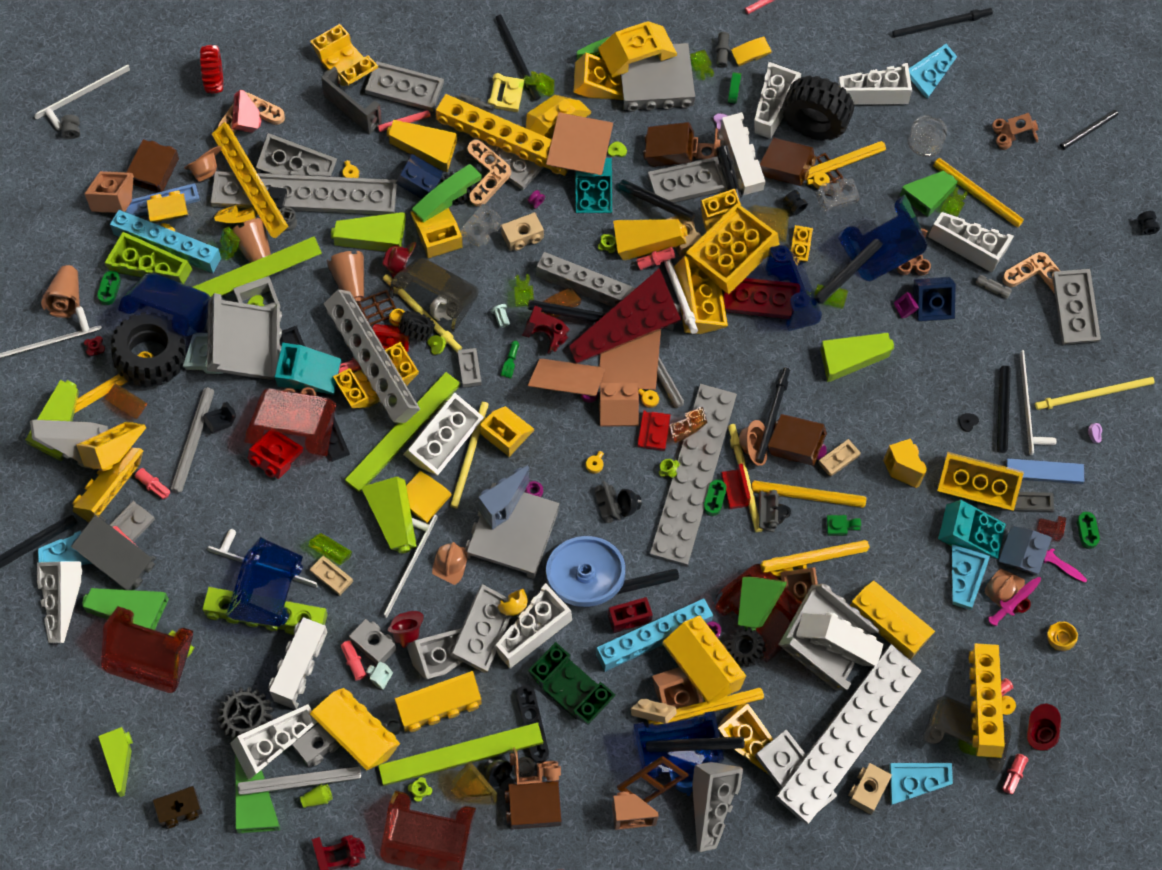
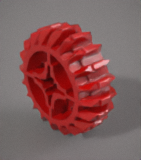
(211, 69)

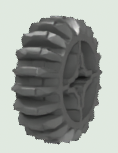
(252, 710)

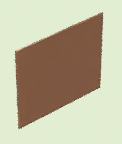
(579, 143)
(633, 362)
(567, 377)

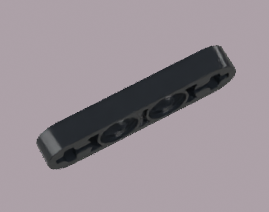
(532, 698)

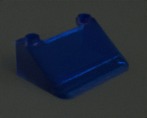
(899, 237)

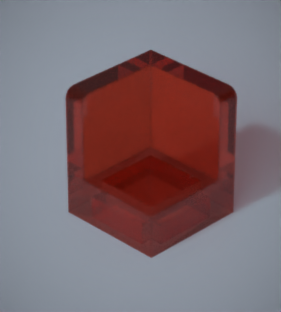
(1052, 528)

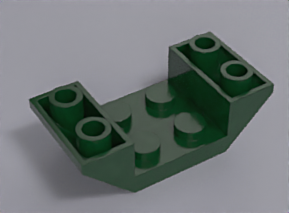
(570, 685)

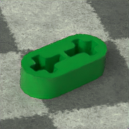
(734, 88)
(113, 289)
(710, 496)
(1092, 529)

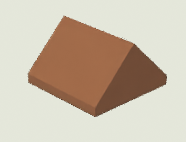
(800, 581)

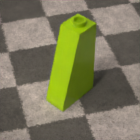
(370, 232)
(854, 353)
(58, 408)
(392, 510)

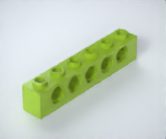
(217, 598)

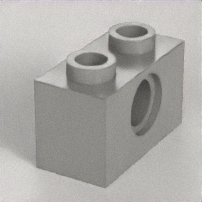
(367, 631)
(305, 748)

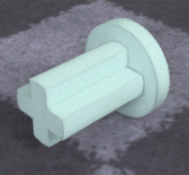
(501, 315)

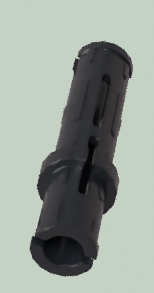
(728, 169)

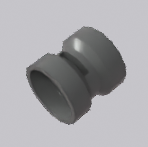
(70, 126)
(290, 217)

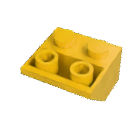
(505, 430)
(904, 463)

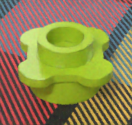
(607, 238)
(668, 463)
(420, 783)

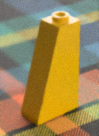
(427, 143)
(643, 237)

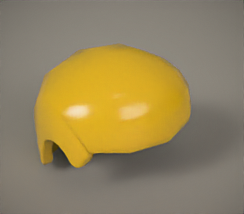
(516, 603)
(1066, 634)

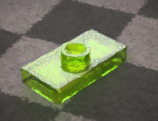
(330, 548)

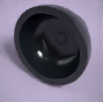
(630, 500)
(496, 768)

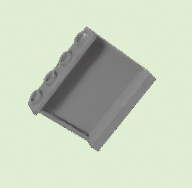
(659, 83)
(243, 338)
(520, 539)
(824, 663)

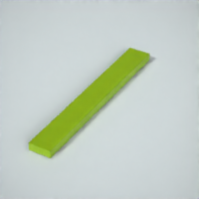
(262, 267)
(402, 433)
(460, 754)

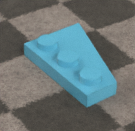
(931, 69)
(62, 551)
(967, 575)
(917, 779)

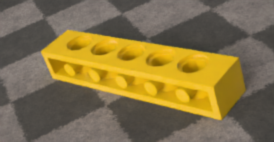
(986, 685)

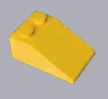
(594, 79)
(167, 207)
(109, 446)

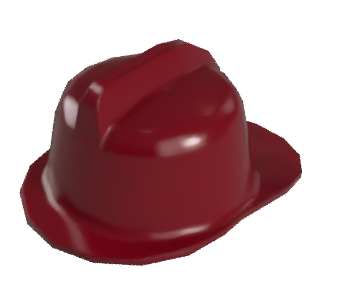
(397, 257)
(406, 627)
(1044, 727)

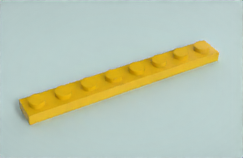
(250, 180)

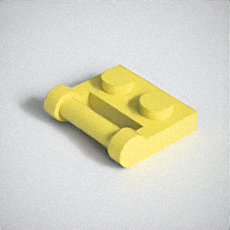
(511, 95)

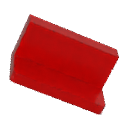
(390, 335)
(736, 488)

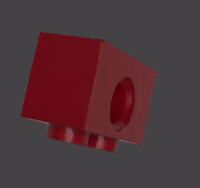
(630, 615)

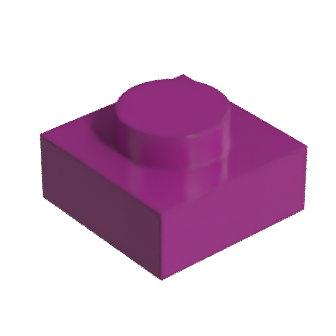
(906, 305)

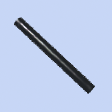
(1089, 129)

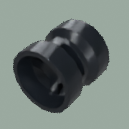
(795, 202)
(1148, 223)

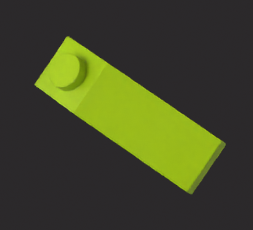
(117, 754)

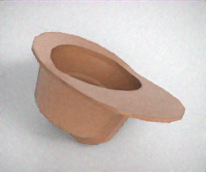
(205, 165)
(751, 438)
(450, 563)
(1003, 586)

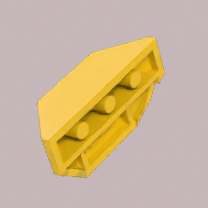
(544, 116)

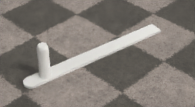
(49, 110)
(84, 326)
(1031, 440)
(422, 526)
(223, 551)

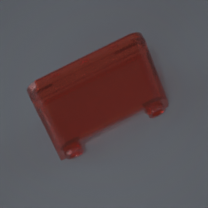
(293, 415)
(778, 619)
(143, 652)
(425, 839)

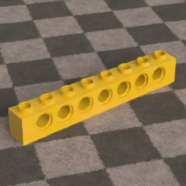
(498, 127)

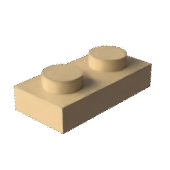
(839, 458)
(331, 575)
(653, 711)

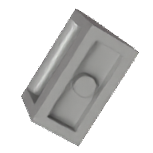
(256, 288)

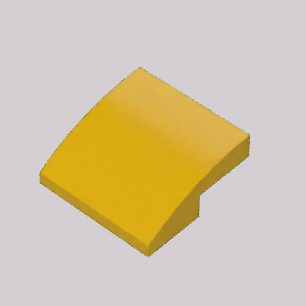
(232, 215)
(426, 496)

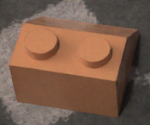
(110, 192)
(619, 404)
(676, 689)
(632, 812)

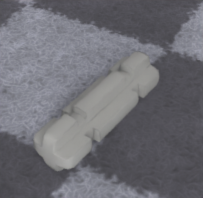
(993, 286)

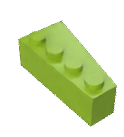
(139, 258)

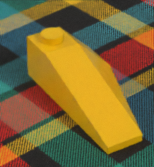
(745, 723)

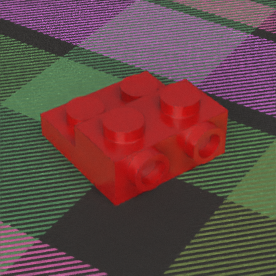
(274, 454)

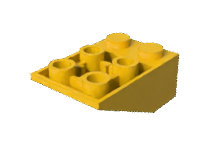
(438, 233)

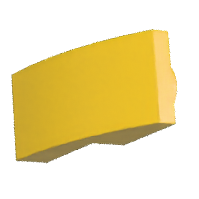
(751, 50)
(801, 242)

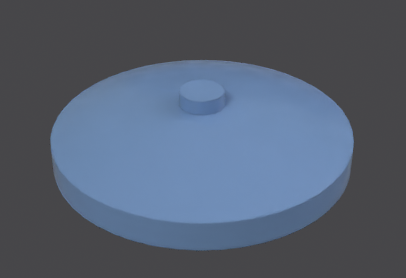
(585, 571)

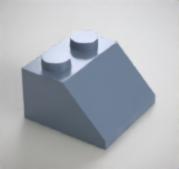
(1025, 549)

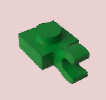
(839, 525)

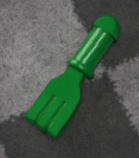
(508, 367)

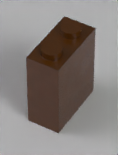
(669, 144)
(787, 161)
(153, 165)
(797, 439)
(533, 805)

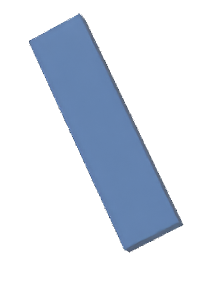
(139, 207)
(1048, 471)

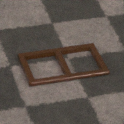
(642, 773)

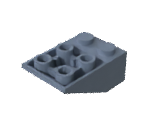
(500, 501)

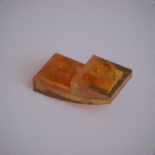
(565, 298)
(126, 401)
(694, 422)

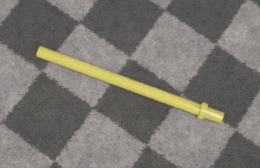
(1049, 403)

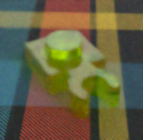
(701, 62)
(954, 204)
(229, 243)
(523, 292)

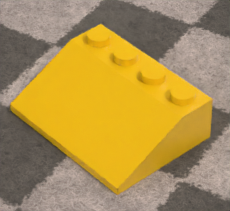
(733, 247)
(106, 485)

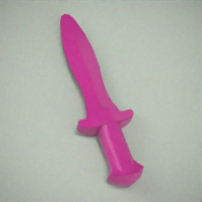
(1051, 557)
(1009, 606)

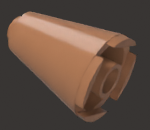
(253, 239)
(349, 272)
(63, 293)

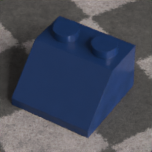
(419, 177)
(935, 298)

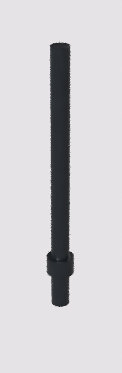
(974, 15)
(517, 55)
(781, 386)

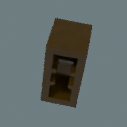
(167, 806)

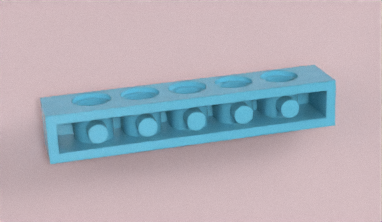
(187, 248)
(648, 636)

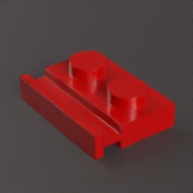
(654, 430)

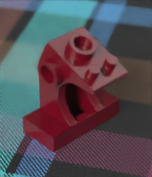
(547, 324)
(326, 860)

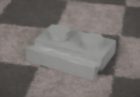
(133, 521)

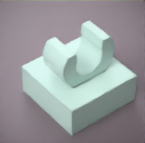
(379, 675)

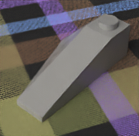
(712, 795)

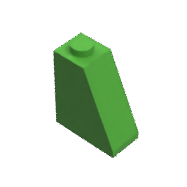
(929, 191)
(758, 600)

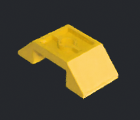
(634, 45)
(336, 51)
(717, 206)
(357, 386)

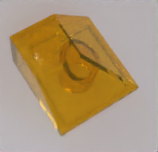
(775, 218)
(473, 787)

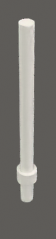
(688, 316)

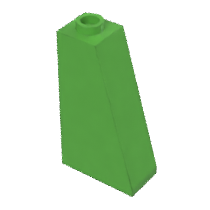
(144, 604)
(254, 810)

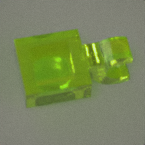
(543, 83)
(837, 299)

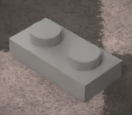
(469, 367)

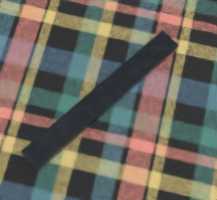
(337, 445)

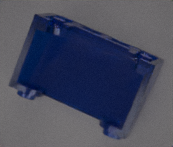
(787, 266)
(185, 303)
(264, 584)
(686, 729)

